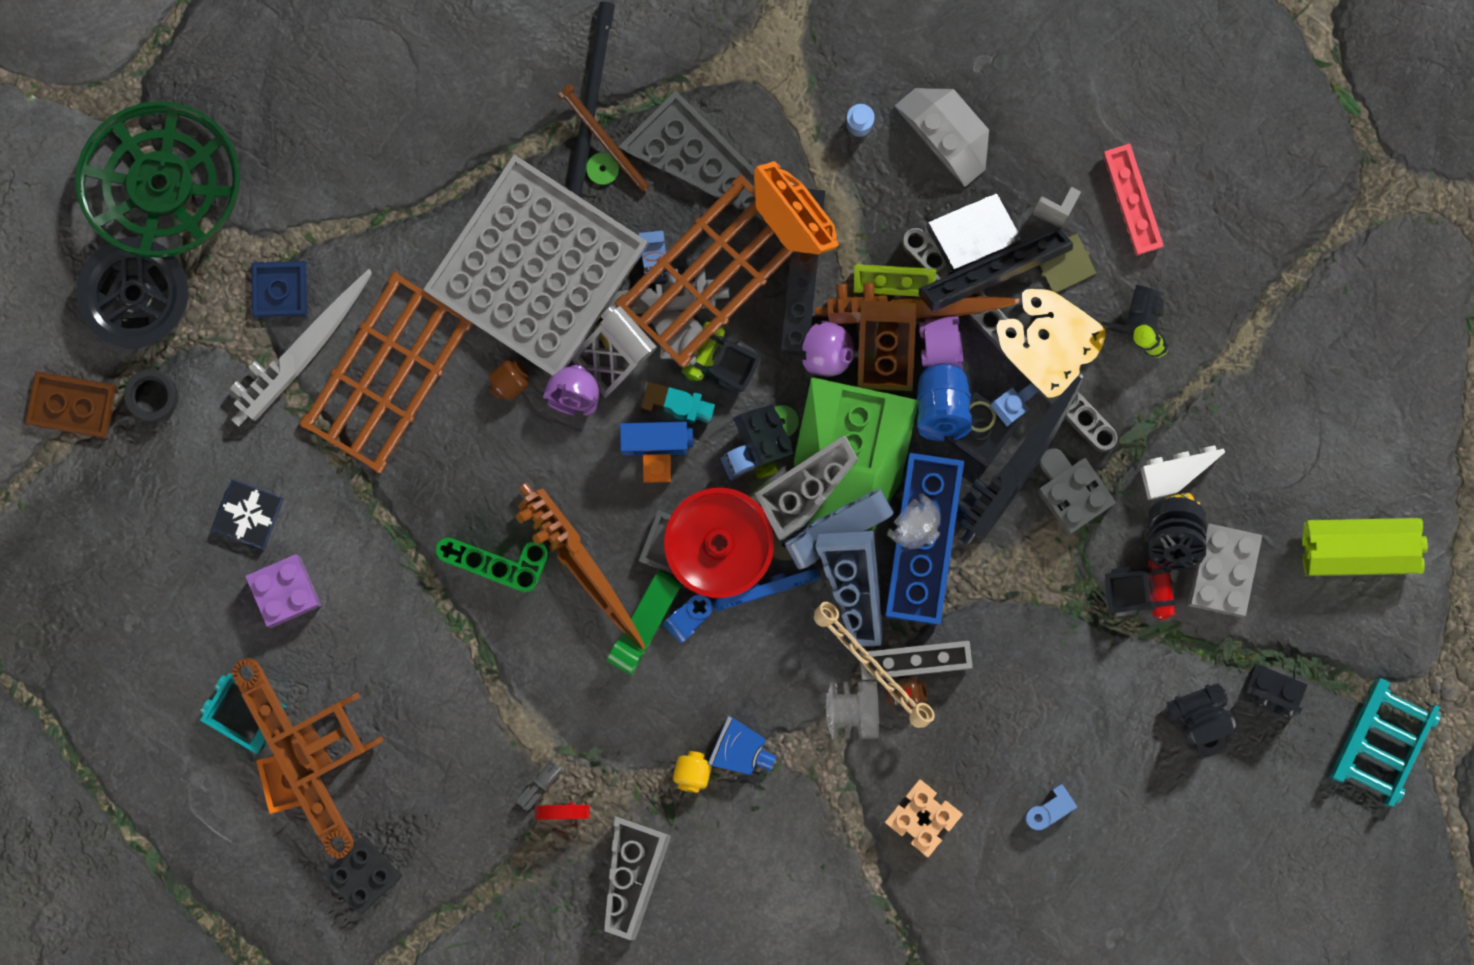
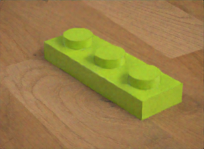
(892, 279)

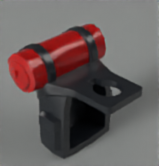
(1140, 590)

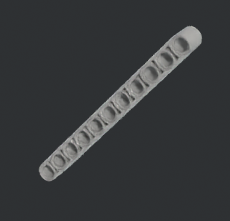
(1079, 403)

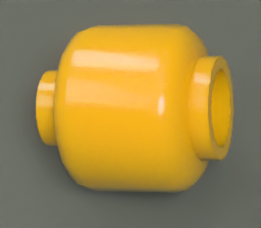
(691, 772)

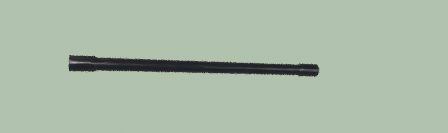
(603, 26)

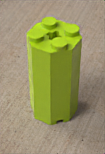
(1364, 547)

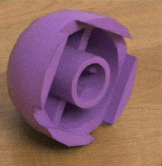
(828, 349)
(572, 390)

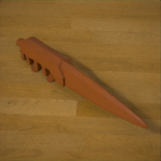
(847, 310)
(573, 555)

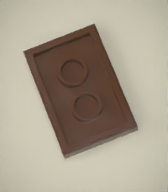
(71, 405)

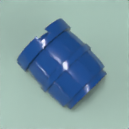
(943, 403)

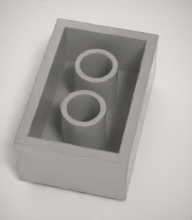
(1227, 571)

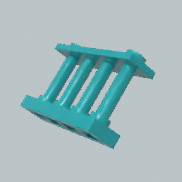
(1357, 744)

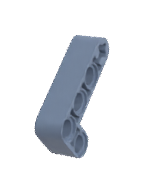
(852, 517)

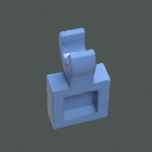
(1012, 405)

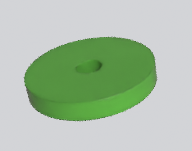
(593, 168)
(790, 417)

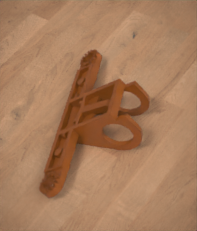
(303, 752)

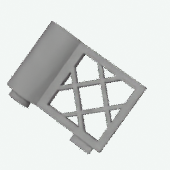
(623, 336)

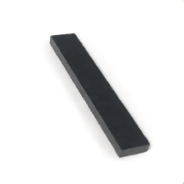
(995, 269)

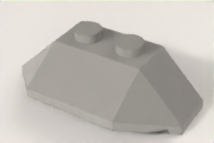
(948, 130)

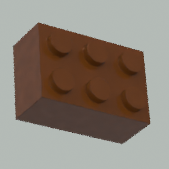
(886, 345)

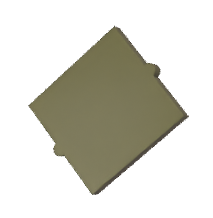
(1069, 267)

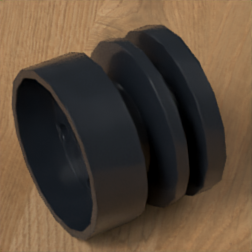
(1177, 533)

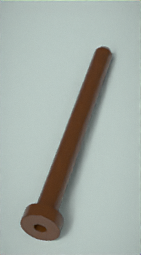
(602, 137)

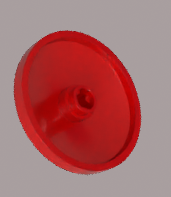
(719, 542)

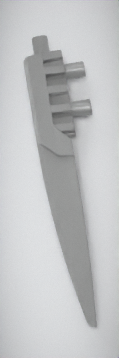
(680, 302)
(277, 376)

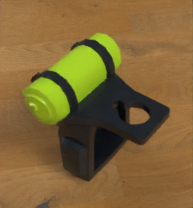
(1143, 321)
(724, 361)

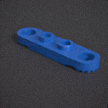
(777, 584)

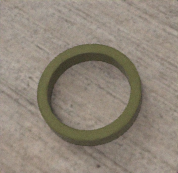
(993, 416)

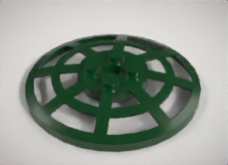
(153, 166)

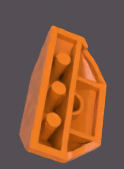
(792, 211)

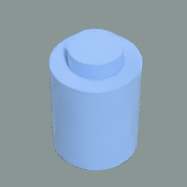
(860, 120)

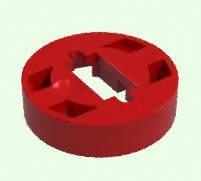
(562, 812)

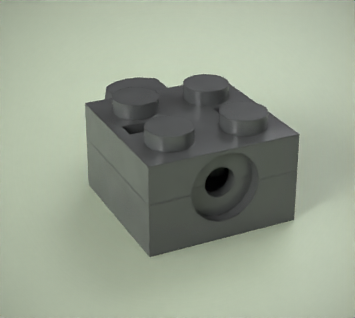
(1074, 489)

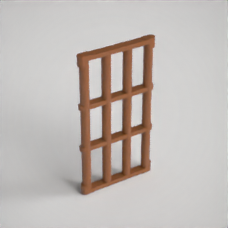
(682, 281)
(362, 386)

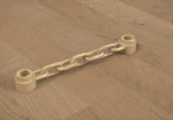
(828, 614)

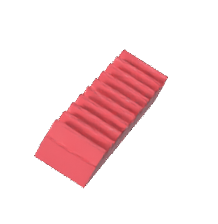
(1133, 199)

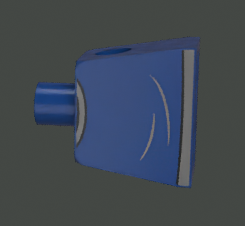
(740, 749)

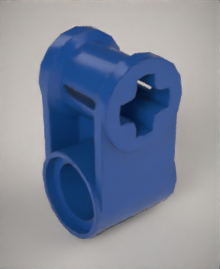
(685, 620)

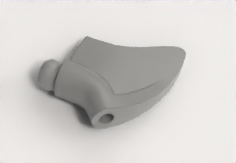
(682, 338)

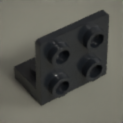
(1275, 689)

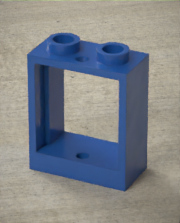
(655, 438)

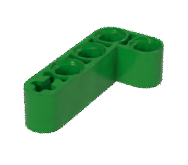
(490, 560)
(646, 620)

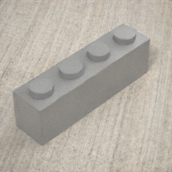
(920, 660)

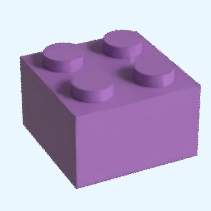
(283, 591)

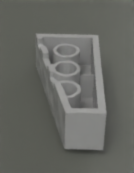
(632, 876)

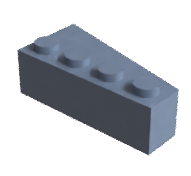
(853, 574)

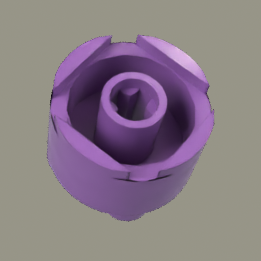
(942, 342)

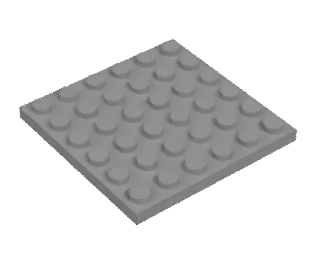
(536, 266)

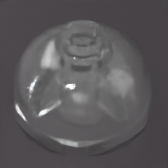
(917, 524)

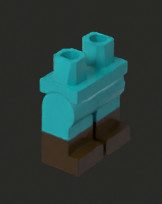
(676, 402)

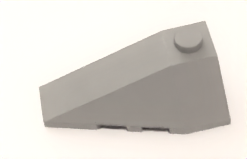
(802, 490)

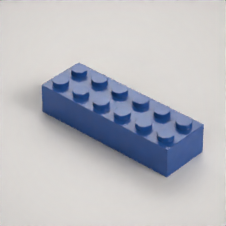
(921, 573)

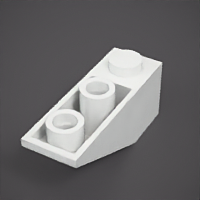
(1171, 476)

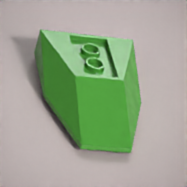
(876, 428)

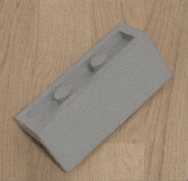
(1055, 213)

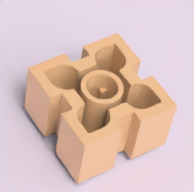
(940, 817)

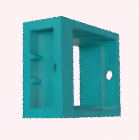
(211, 708)

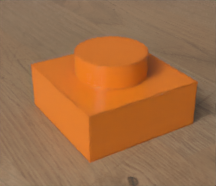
(657, 468)

